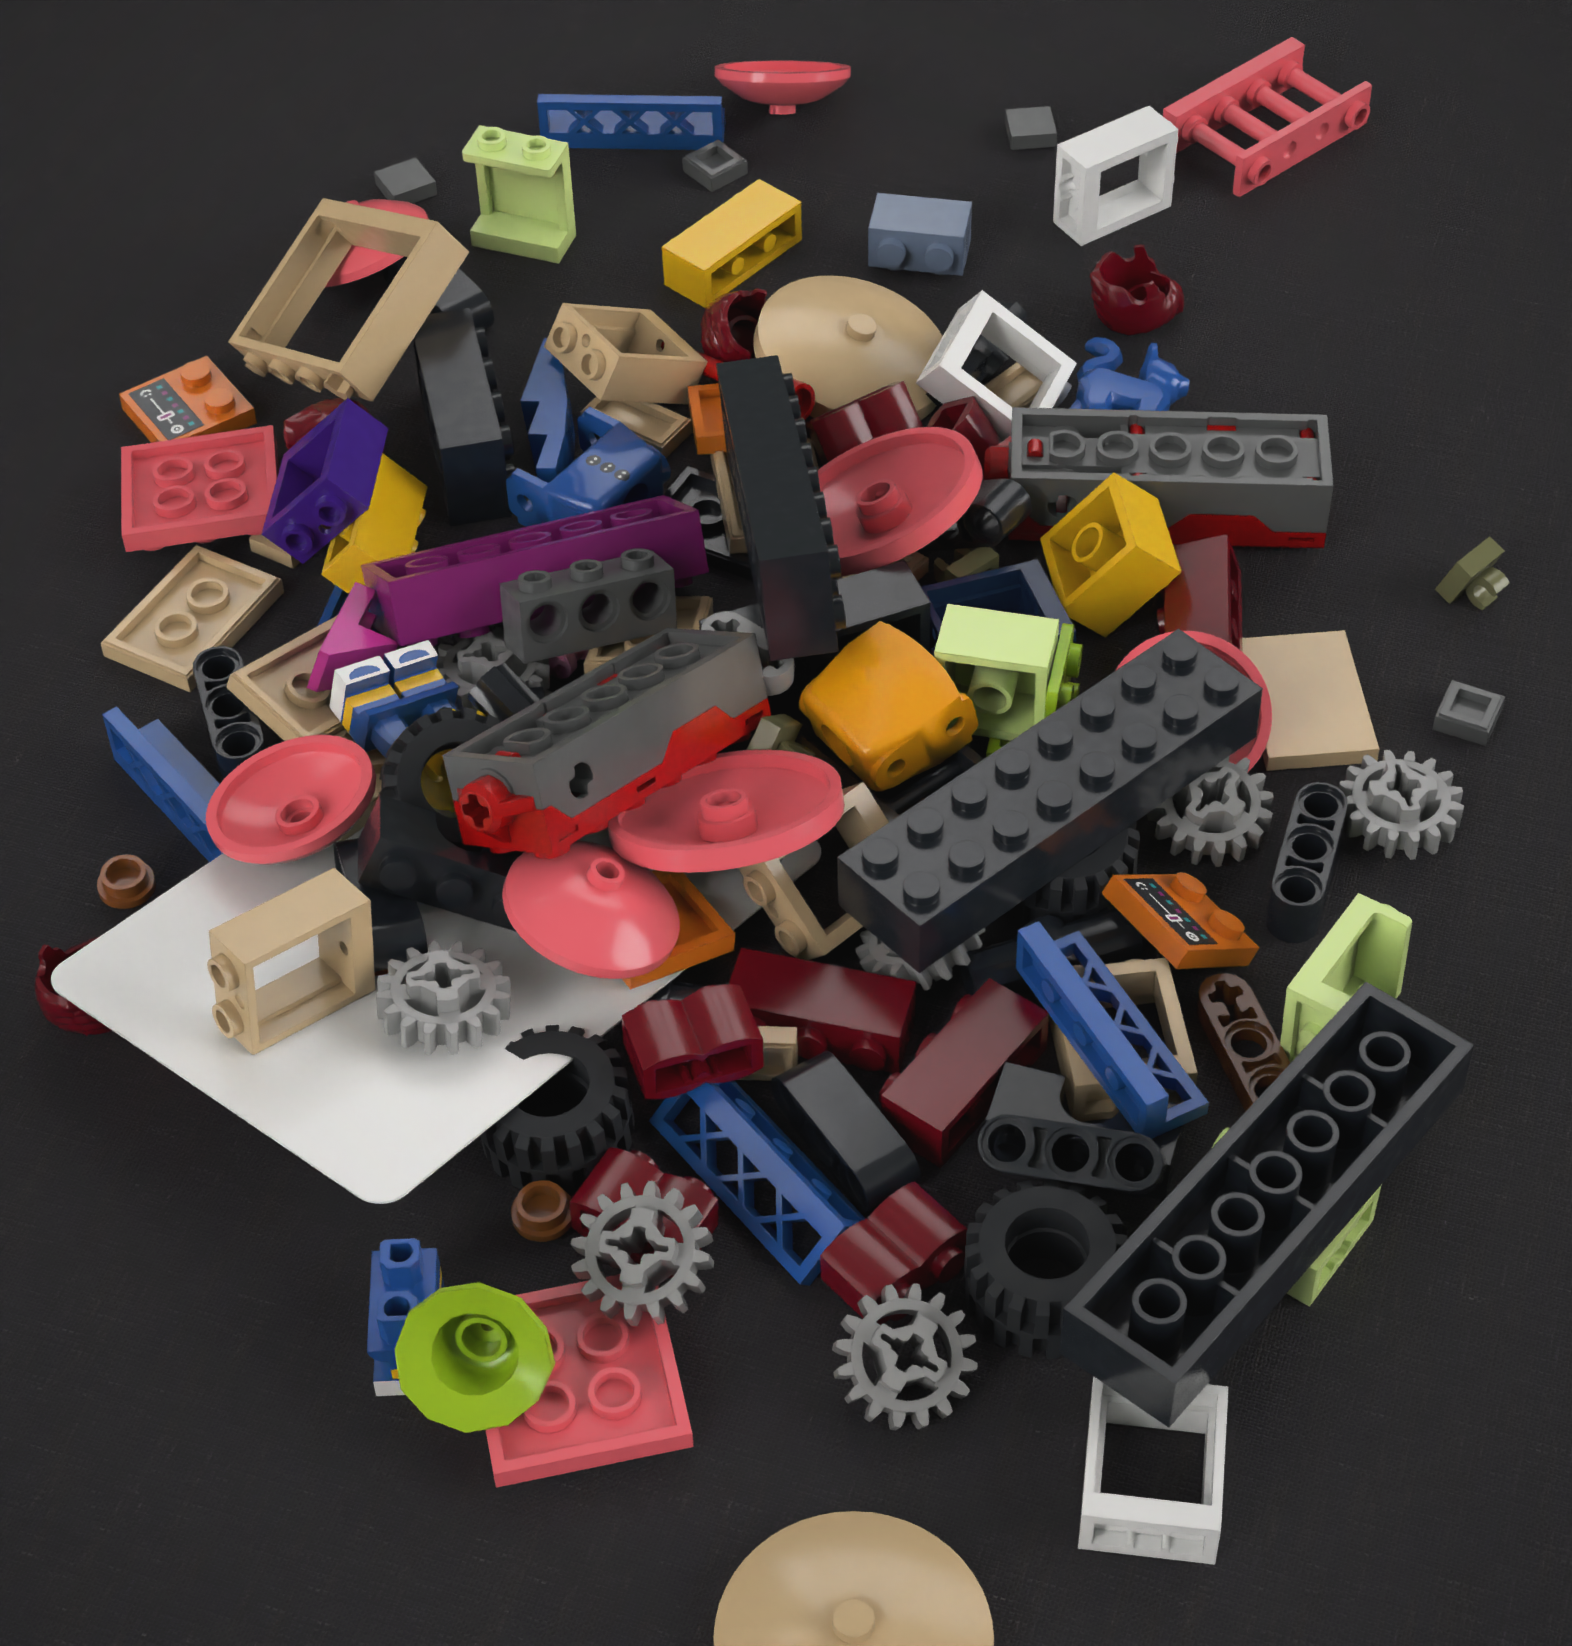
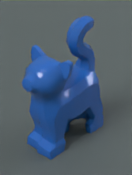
(1103, 388)

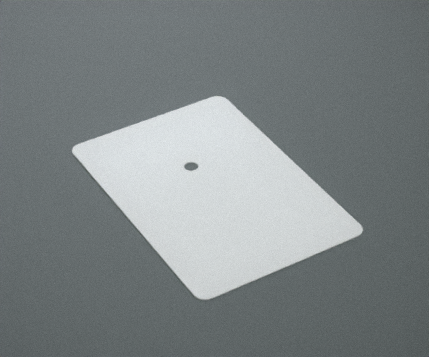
(343, 1087)

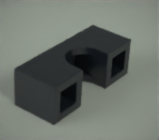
(412, 859)
(1041, 1096)

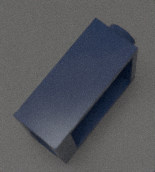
(1004, 589)

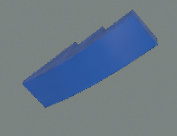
(548, 416)

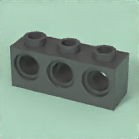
(608, 620)

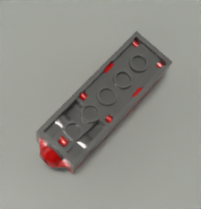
(1213, 472)
(606, 741)

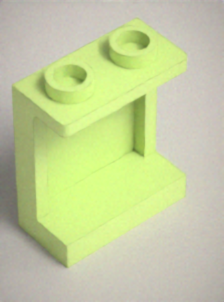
(522, 194)
(1361, 947)

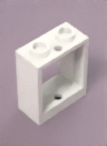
(1083, 158)
(987, 317)
(1147, 1524)

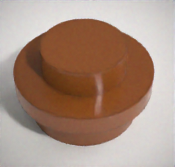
(125, 882)
(541, 1211)

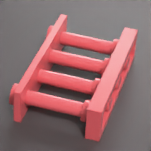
(1258, 84)

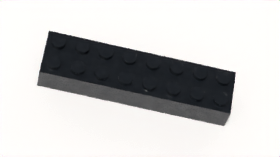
(781, 509)
(1047, 799)
(1264, 1203)

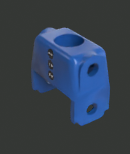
(608, 474)

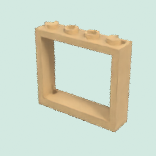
(307, 268)

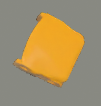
(888, 708)

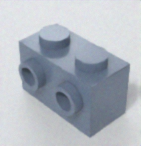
(919, 234)

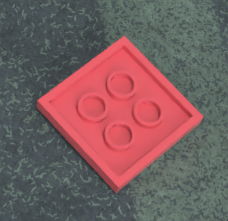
(197, 488)
(606, 1399)

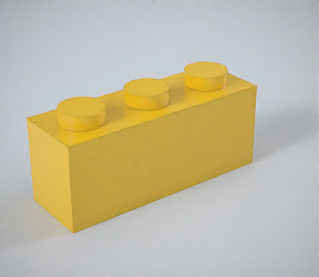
(732, 243)
(382, 530)

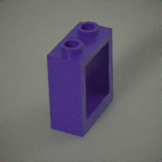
(325, 481)

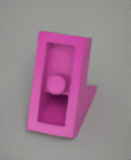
(349, 639)

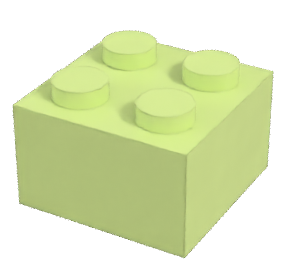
(1000, 665)

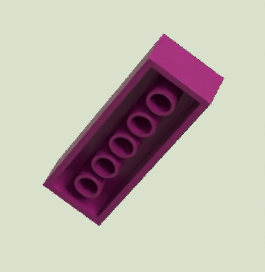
(459, 586)

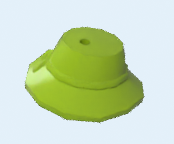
(473, 1357)

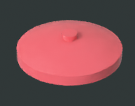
(897, 494)
(732, 813)

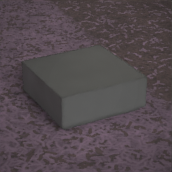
(1030, 128)
(715, 165)
(406, 182)
(1468, 713)

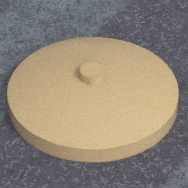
(847, 339)
(853, 1584)

